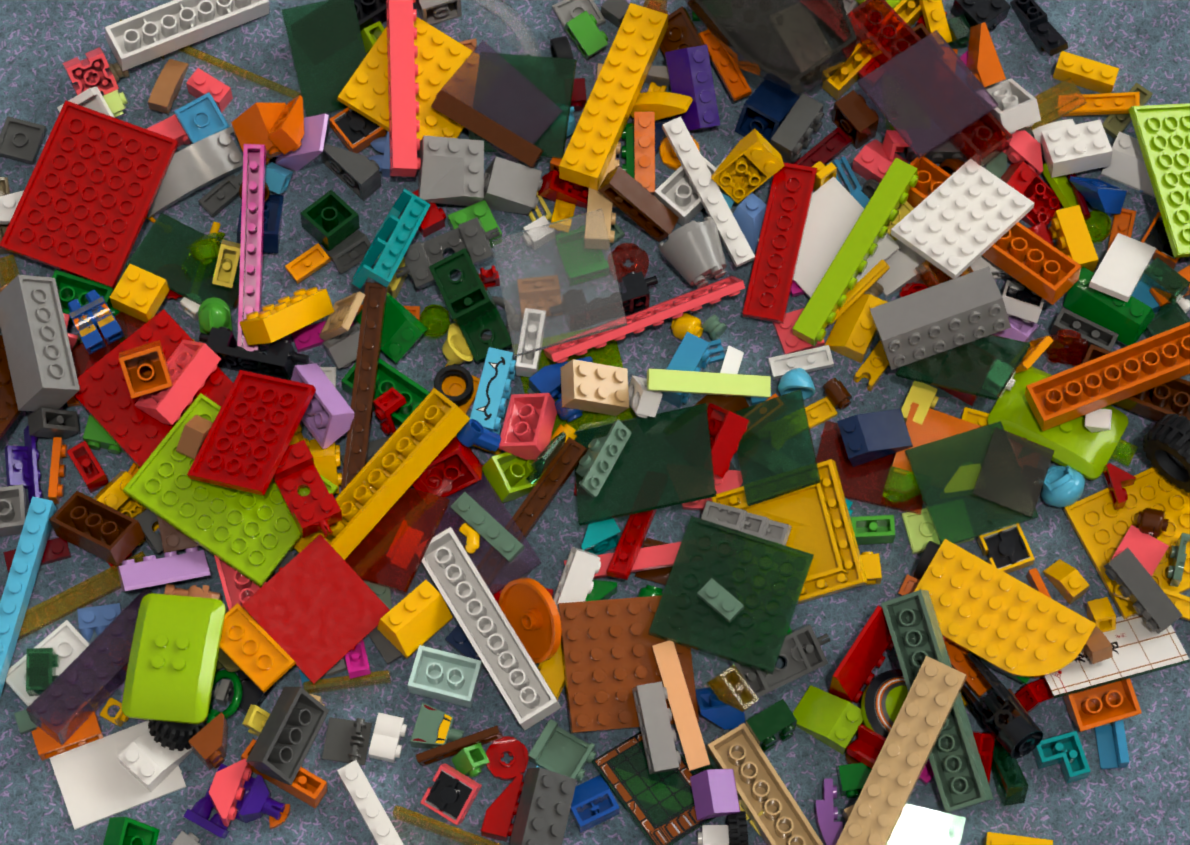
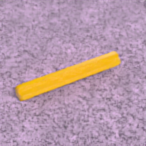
(863, 285)

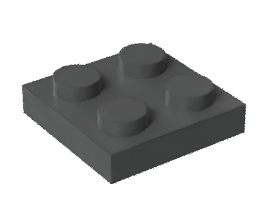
(21, 140)

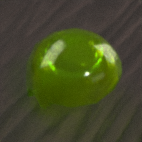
(1098, 226)
(436, 320)

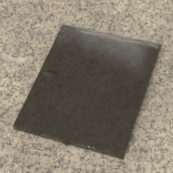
(1013, 472)

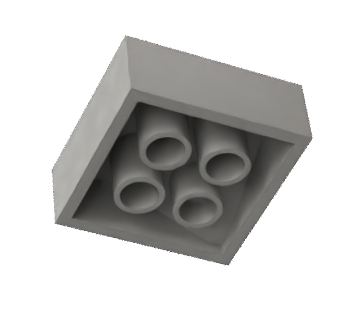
(451, 170)

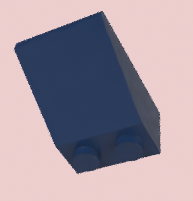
(272, 223)
(874, 435)

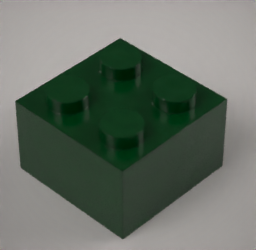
(330, 220)
(772, 725)

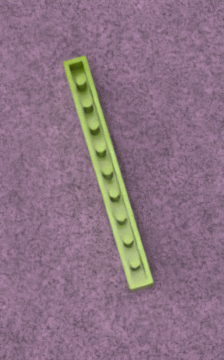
(855, 252)

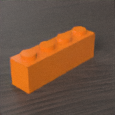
(644, 149)
(305, 786)

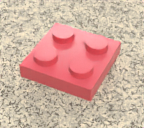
(785, 334)

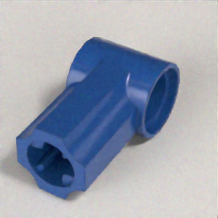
(475, 434)

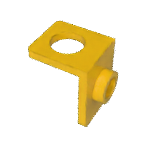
(119, 718)

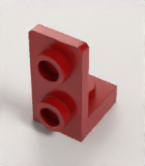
(386, 405)
(1034, 694)

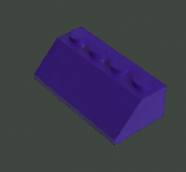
(692, 76)

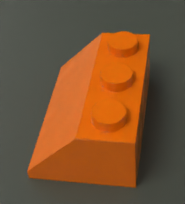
(1102, 705)

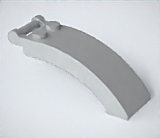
(196, 168)

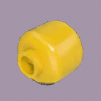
(685, 324)

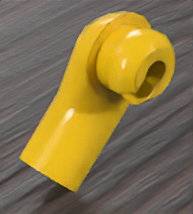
(473, 538)

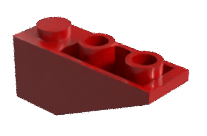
(500, 814)

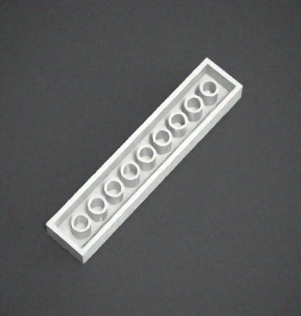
(489, 630)

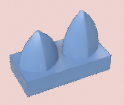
(382, 145)

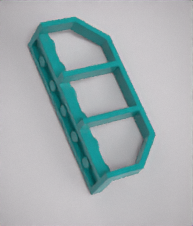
(398, 242)

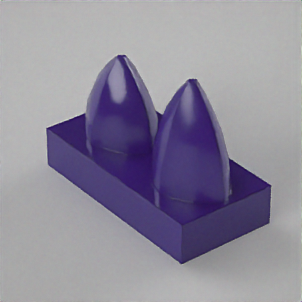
(200, 813)

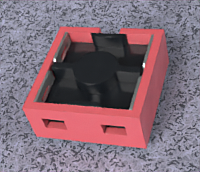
(451, 794)

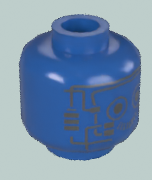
(566, 413)

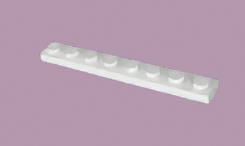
(708, 191)

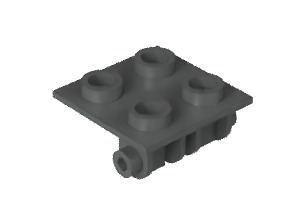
(347, 740)

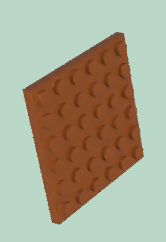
(607, 656)

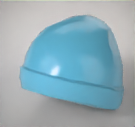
(795, 380)

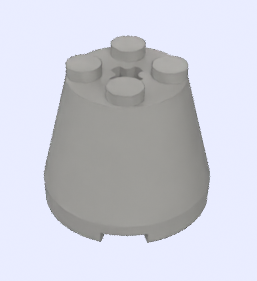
(696, 252)

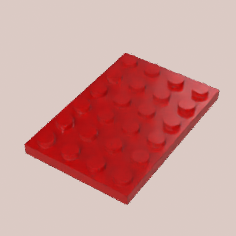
(251, 432)

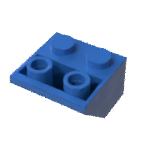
(593, 804)

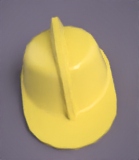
(456, 347)

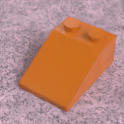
(982, 56)

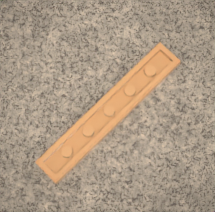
(681, 705)

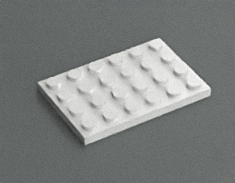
(962, 218)

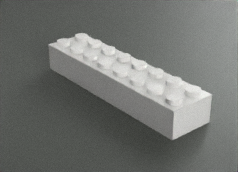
(177, 26)

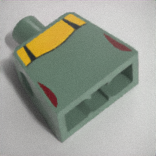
(433, 728)

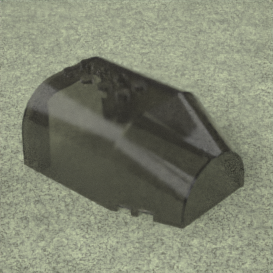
(781, 40)

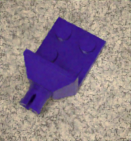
(255, 801)

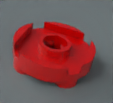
(515, 749)

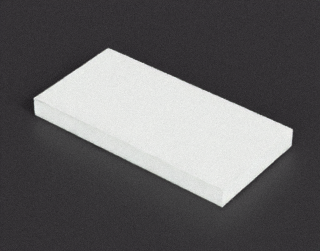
(1122, 267)
(65, 642)

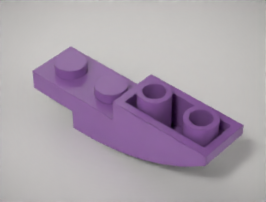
(826, 814)

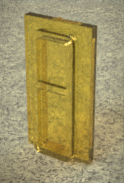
(1058, 102)

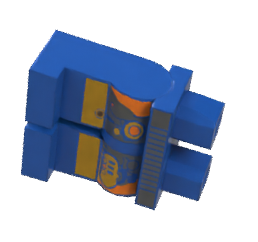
(90, 316)

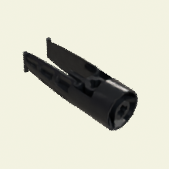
(1021, 732)

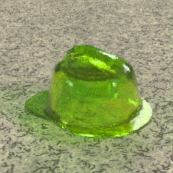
(206, 247)

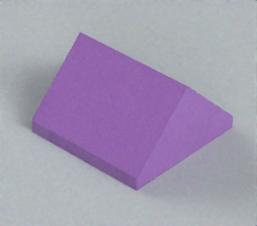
(715, 793)

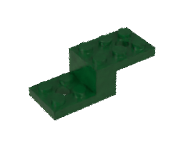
(470, 304)

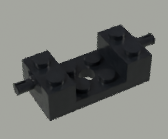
(635, 292)
(277, 363)

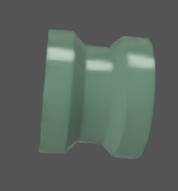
(714, 327)

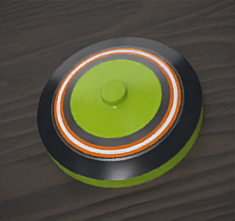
(883, 701)

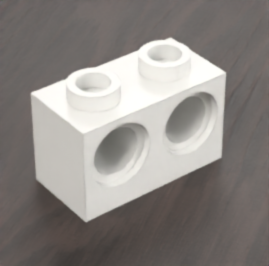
(643, 402)

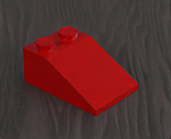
(450, 471)

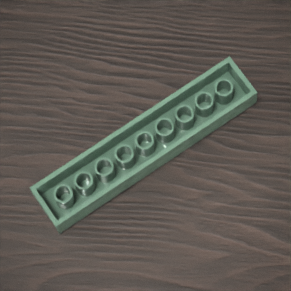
(955, 753)

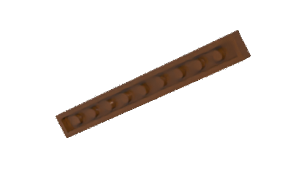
(364, 380)

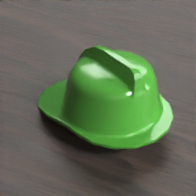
(214, 313)

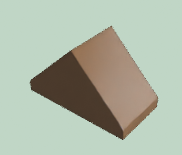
(193, 436)

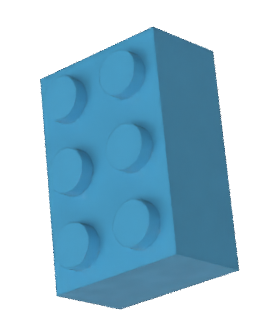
(690, 356)

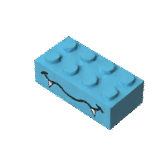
(494, 389)

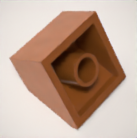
(211, 742)

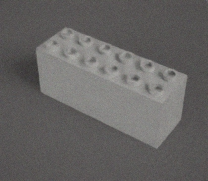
(940, 318)
(37, 343)

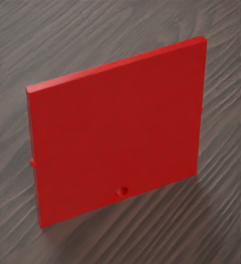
(316, 608)

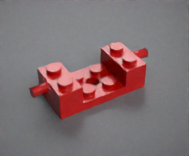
(318, 508)

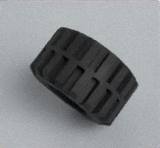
(174, 734)

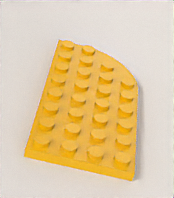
(1001, 616)

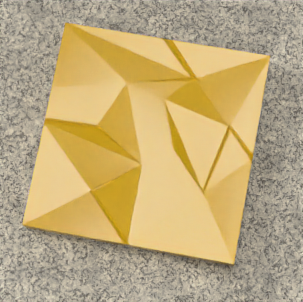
(818, 527)

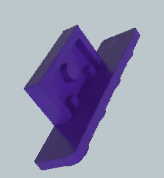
(22, 465)

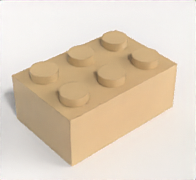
(594, 387)

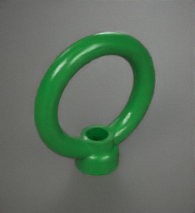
(237, 696)

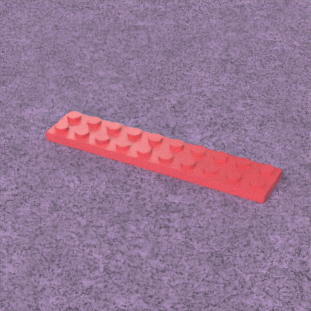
(653, 316)

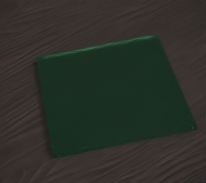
(658, 468)

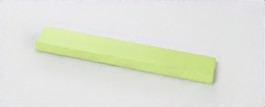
(708, 383)

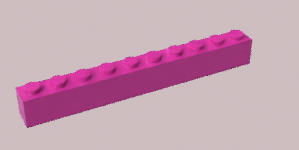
(251, 236)

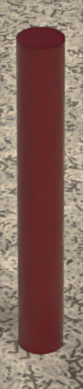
(1080, 199)

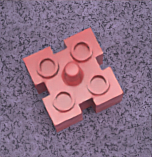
(91, 73)

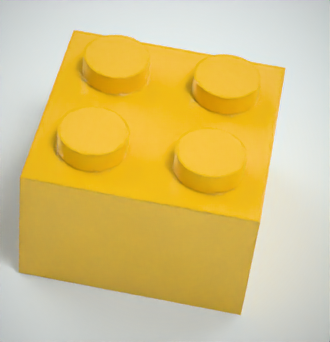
(139, 293)

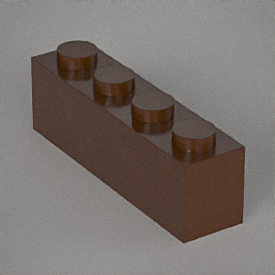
(638, 204)

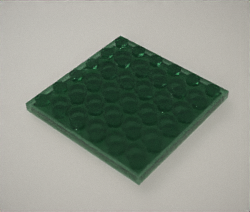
(754, 571)

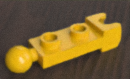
(873, 367)

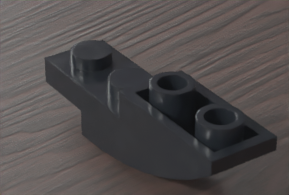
(1038, 28)

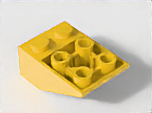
(748, 166)
(114, 497)

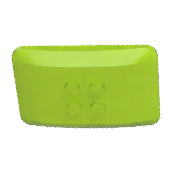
(1070, 441)
(173, 658)

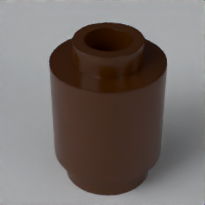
(837, 394)

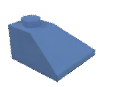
(750, 219)

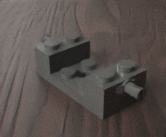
(424, 254)
(802, 655)

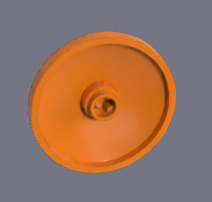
(533, 617)

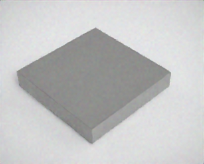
(569, 9)

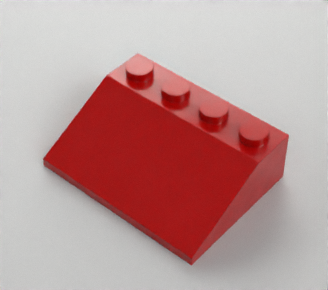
(862, 659)

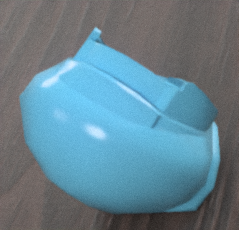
(1062, 486)

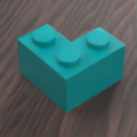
(1067, 752)

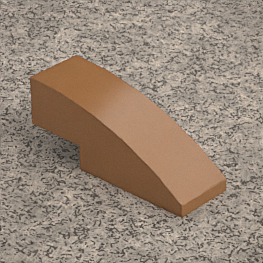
(167, 86)
(1097, 647)

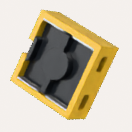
(1007, 549)

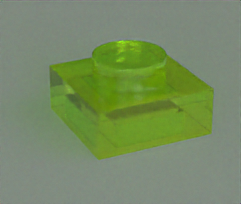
(1124, 452)

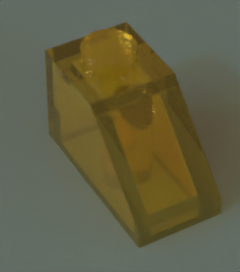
(733, 689)

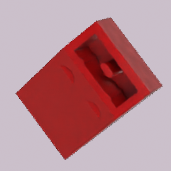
(1030, 185)

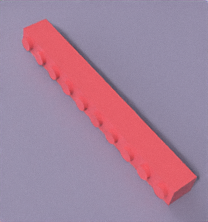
(402, 88)

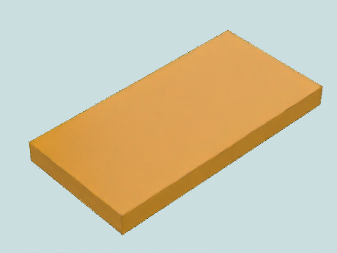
(253, 649)

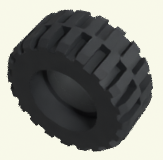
(1169, 449)

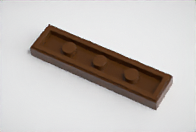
(454, 747)

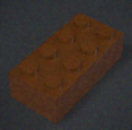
(97, 528)

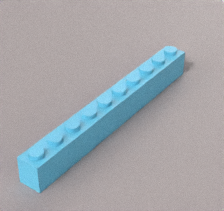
(22, 578)

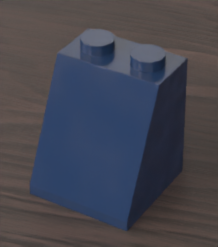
(765, 110)

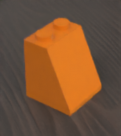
(256, 124)
(145, 369)

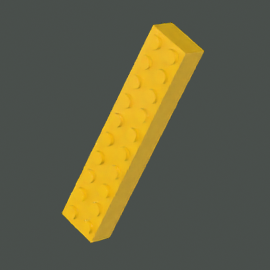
(613, 96)
(392, 471)

